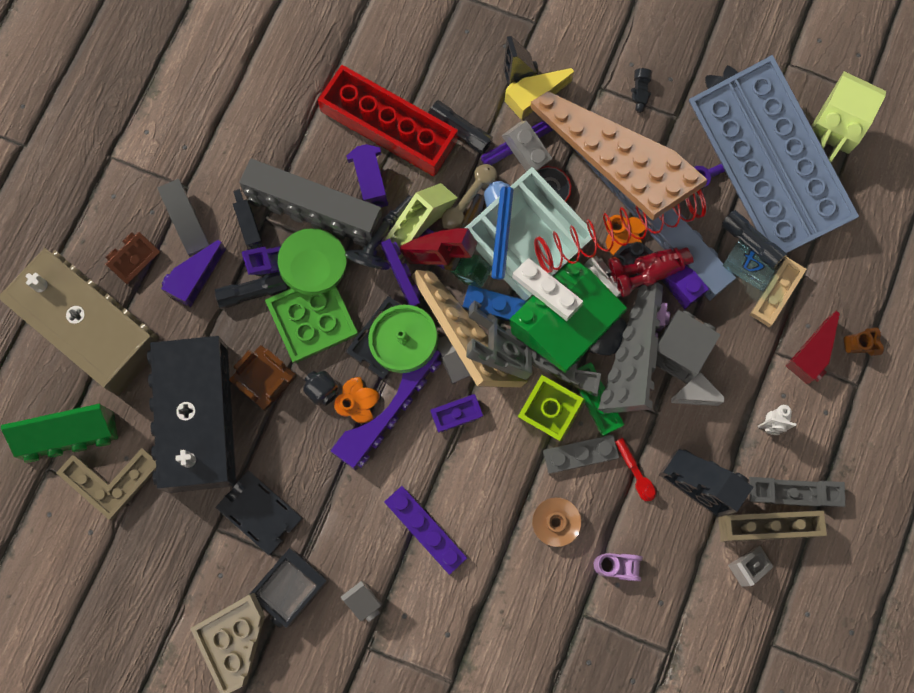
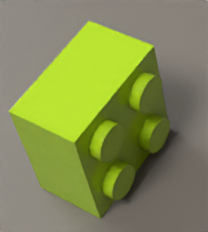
(551, 408)

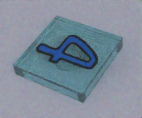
(748, 266)

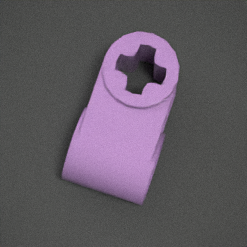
(623, 566)

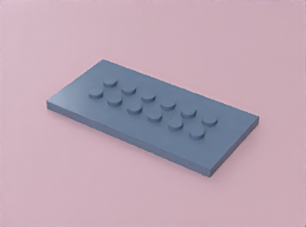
(773, 156)

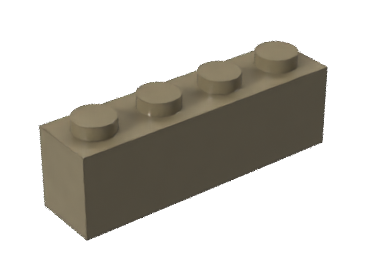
(772, 526)

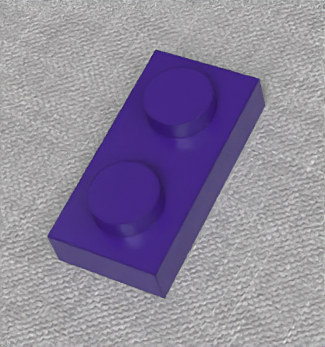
(456, 413)

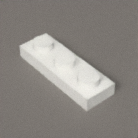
(547, 289)

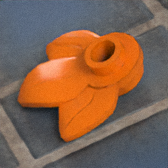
(622, 235)
(360, 399)

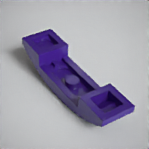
(261, 260)

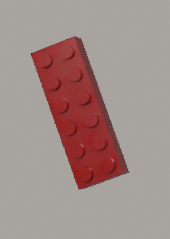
(388, 120)

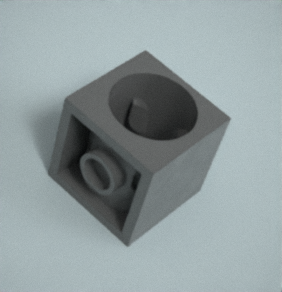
(685, 346)

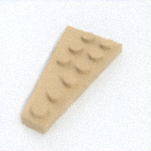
(461, 330)

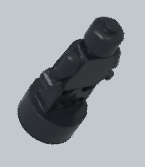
(640, 93)

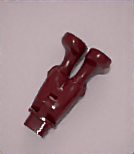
(650, 267)

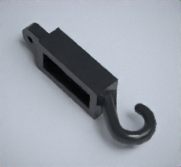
(247, 222)

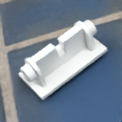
(600, 269)
(778, 421)

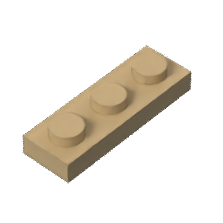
(778, 292)

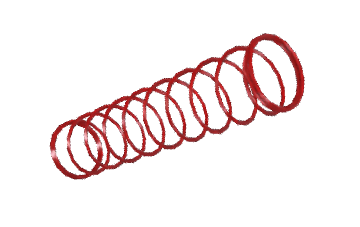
(538, 251)

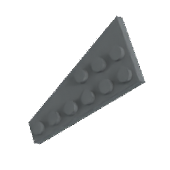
(635, 360)

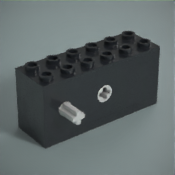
(191, 415)

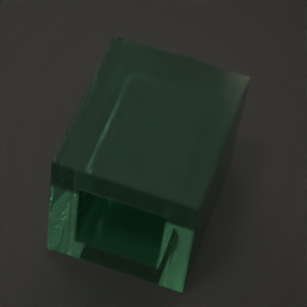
(472, 271)

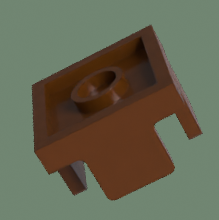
(261, 376)

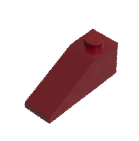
(816, 352)

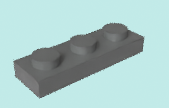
(580, 454)

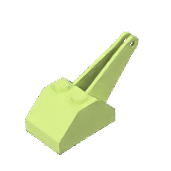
(847, 114)

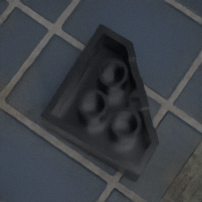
(707, 482)

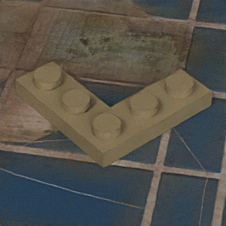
(107, 497)

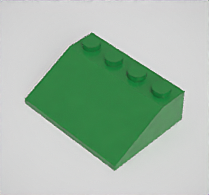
(563, 340)

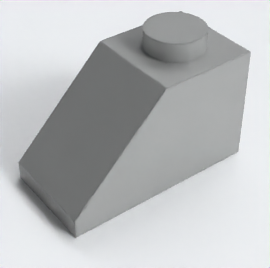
(362, 602)

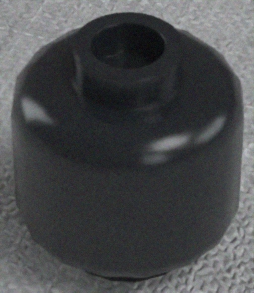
(320, 387)

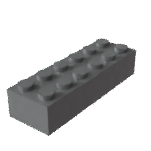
(310, 202)

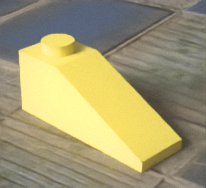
(520, 94)

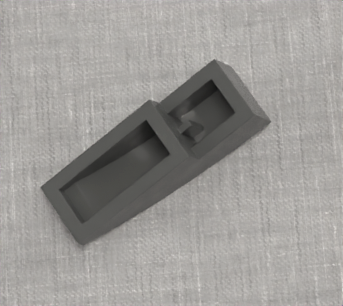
(183, 216)

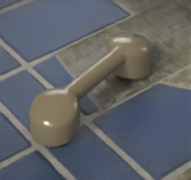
(484, 176)

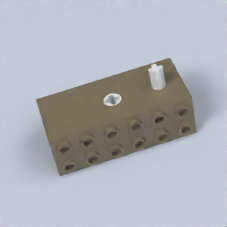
(80, 320)

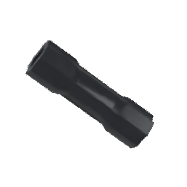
(474, 136)
(766, 250)
(235, 294)

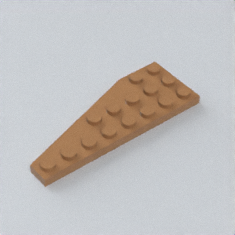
(639, 167)

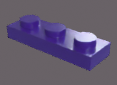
(401, 272)

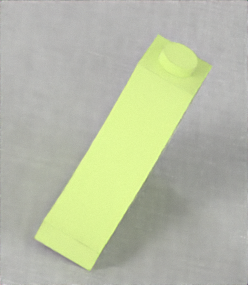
(421, 213)

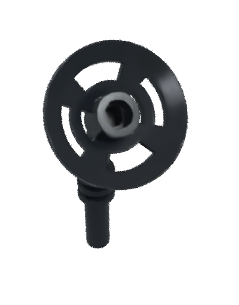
(368, 255)

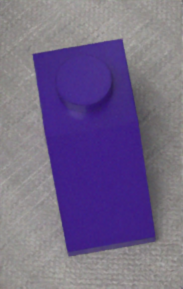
(686, 286)

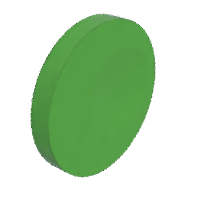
(312, 261)
(403, 338)

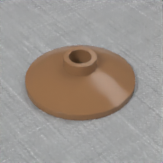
(569, 522)

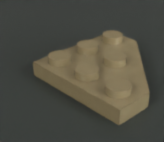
(230, 642)

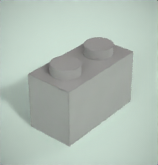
(526, 146)

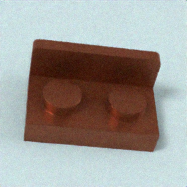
(131, 257)

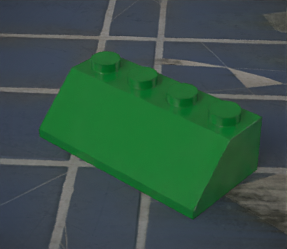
(61, 432)

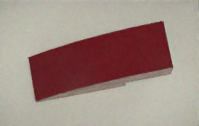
(440, 247)

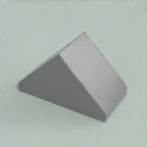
(451, 360)
(698, 392)
(751, 567)

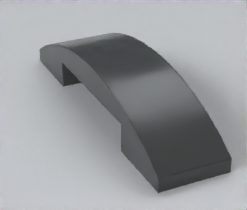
(797, 492)

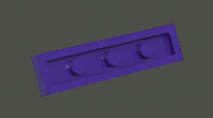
(425, 530)

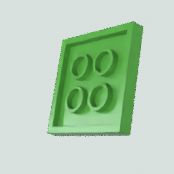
(310, 322)

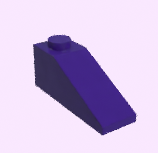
(190, 276)

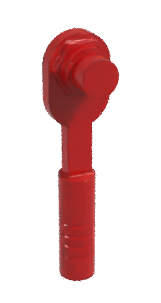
(643, 485)

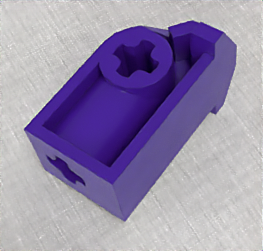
(369, 174)

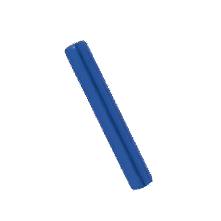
(502, 233)

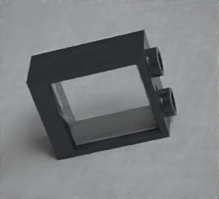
(286, 590)

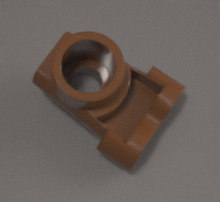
(865, 342)

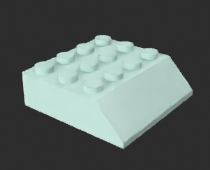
(534, 213)

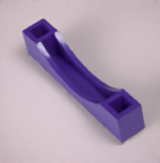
(357, 443)

